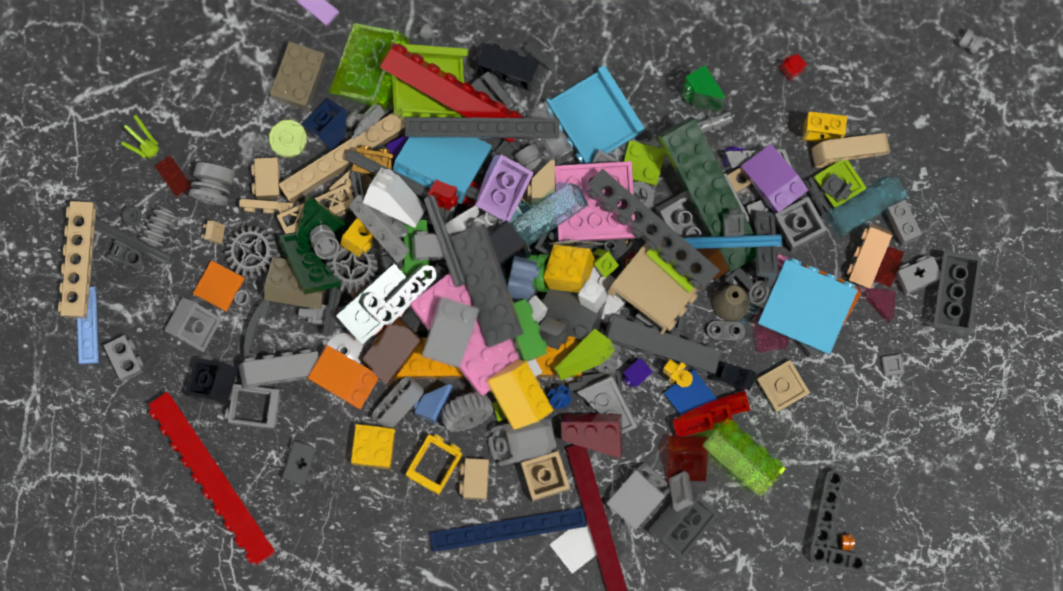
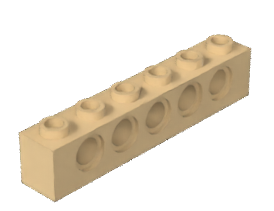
(78, 309)

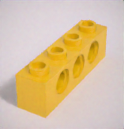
(354, 241)

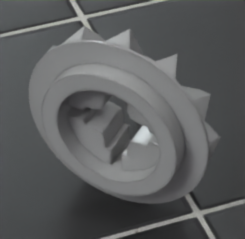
(647, 192)

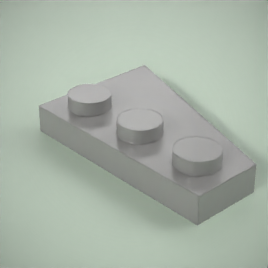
(608, 399)

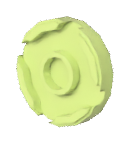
(288, 138)

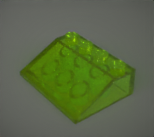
(359, 69)

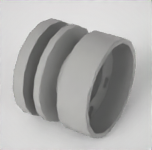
(210, 188)

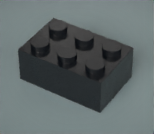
(508, 66)

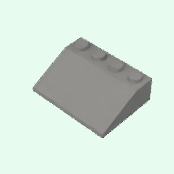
(682, 217)

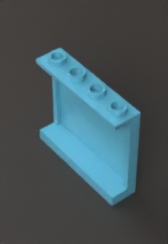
(595, 116)
(442, 159)
(808, 306)

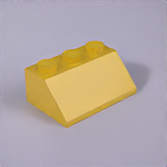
(519, 394)

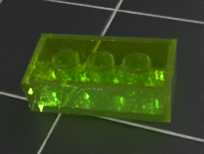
(744, 457)

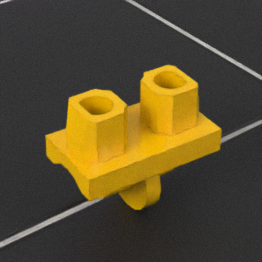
(678, 374)

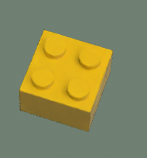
(569, 268)
(373, 447)

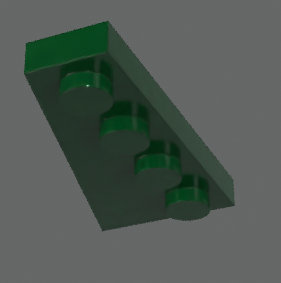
(307, 266)

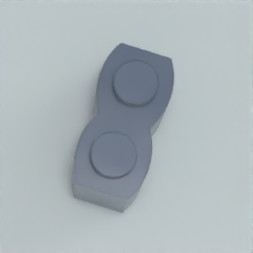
(521, 278)

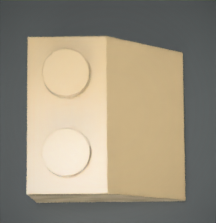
(542, 184)

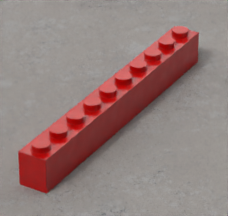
(212, 479)

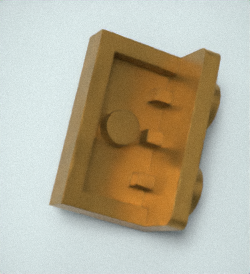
(382, 157)

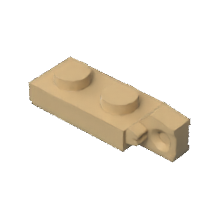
(267, 206)

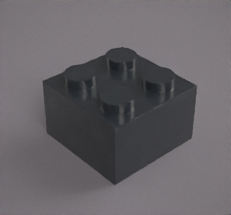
(211, 382)

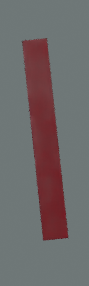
(596, 518)

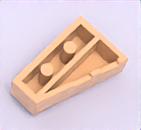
(869, 255)

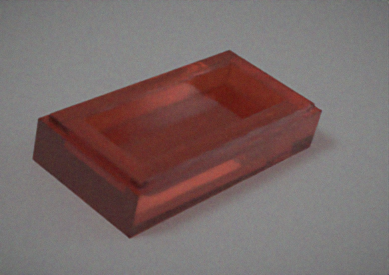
(173, 176)
(889, 267)

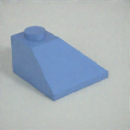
(431, 404)

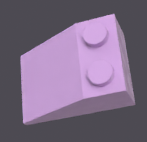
(503, 187)

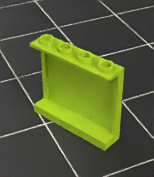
(415, 103)

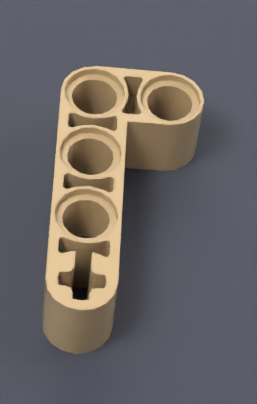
(850, 148)

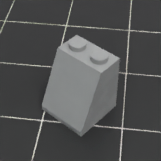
(639, 496)

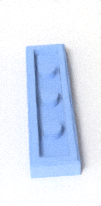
(88, 332)

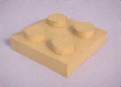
(783, 386)

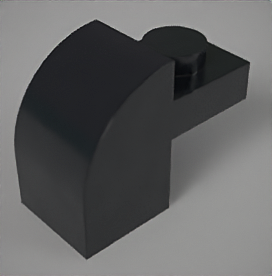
(733, 377)

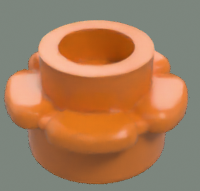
(847, 542)

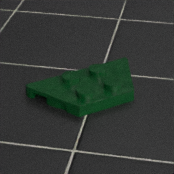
(317, 214)

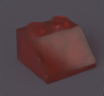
(687, 455)

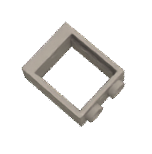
(273, 407)

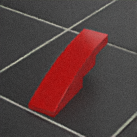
(714, 412)

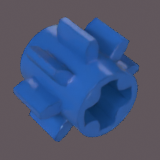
(559, 397)

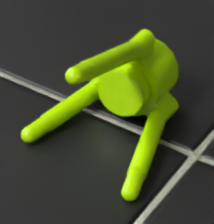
(147, 147)

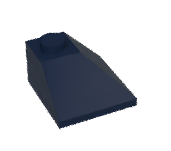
(327, 123)

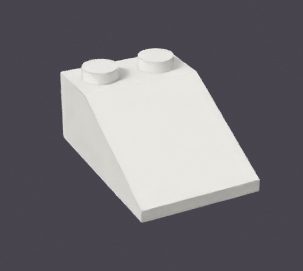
(394, 197)

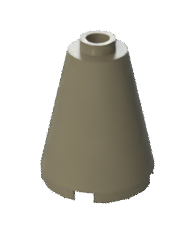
(731, 302)

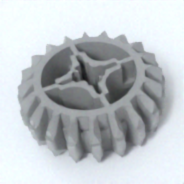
(237, 242)
(359, 268)
(466, 412)

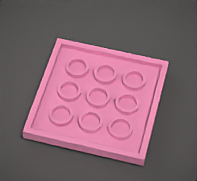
(593, 221)

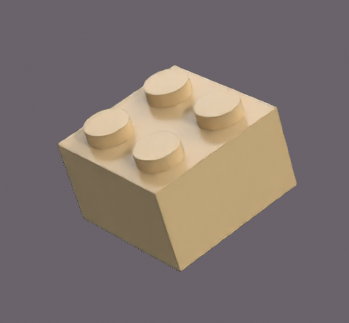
(545, 476)

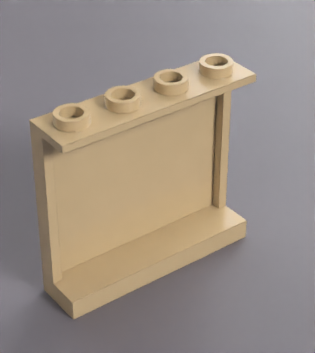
(653, 290)

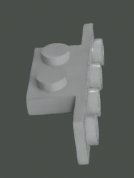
(383, 228)

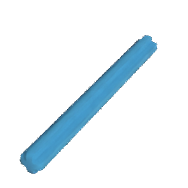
(734, 241)

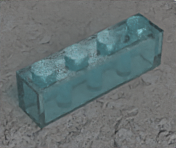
(868, 206)
(550, 213)

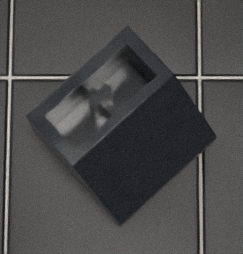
(507, 244)

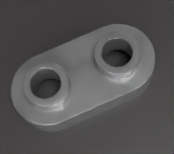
(725, 331)

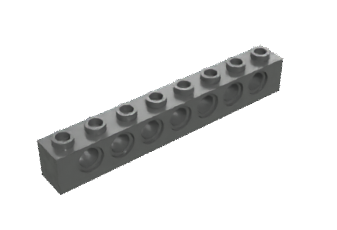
(649, 219)

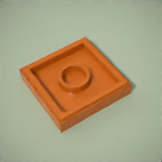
(219, 286)

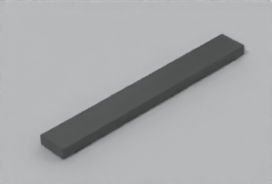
(482, 127)

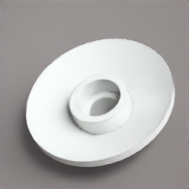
(347, 341)

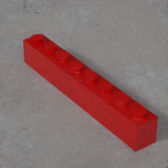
(443, 86)

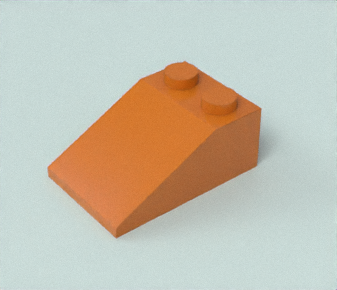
(343, 377)

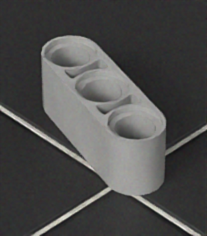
(397, 402)

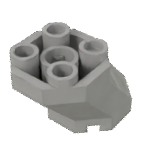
(523, 443)

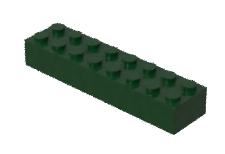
(704, 184)

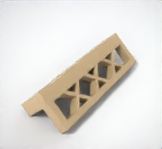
(340, 209)

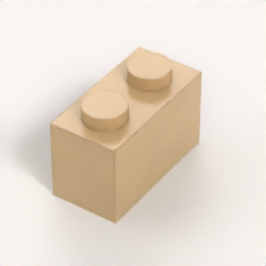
(266, 178)
(475, 479)

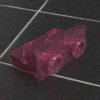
(768, 339)

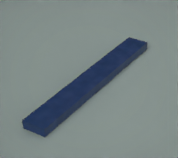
(508, 529)

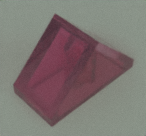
(883, 301)

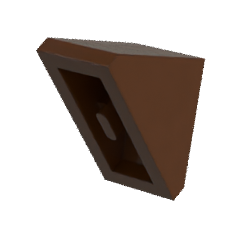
(716, 258)

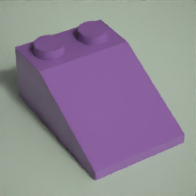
(774, 179)

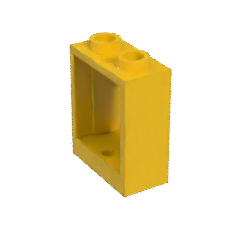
(824, 124)
(425, 482)

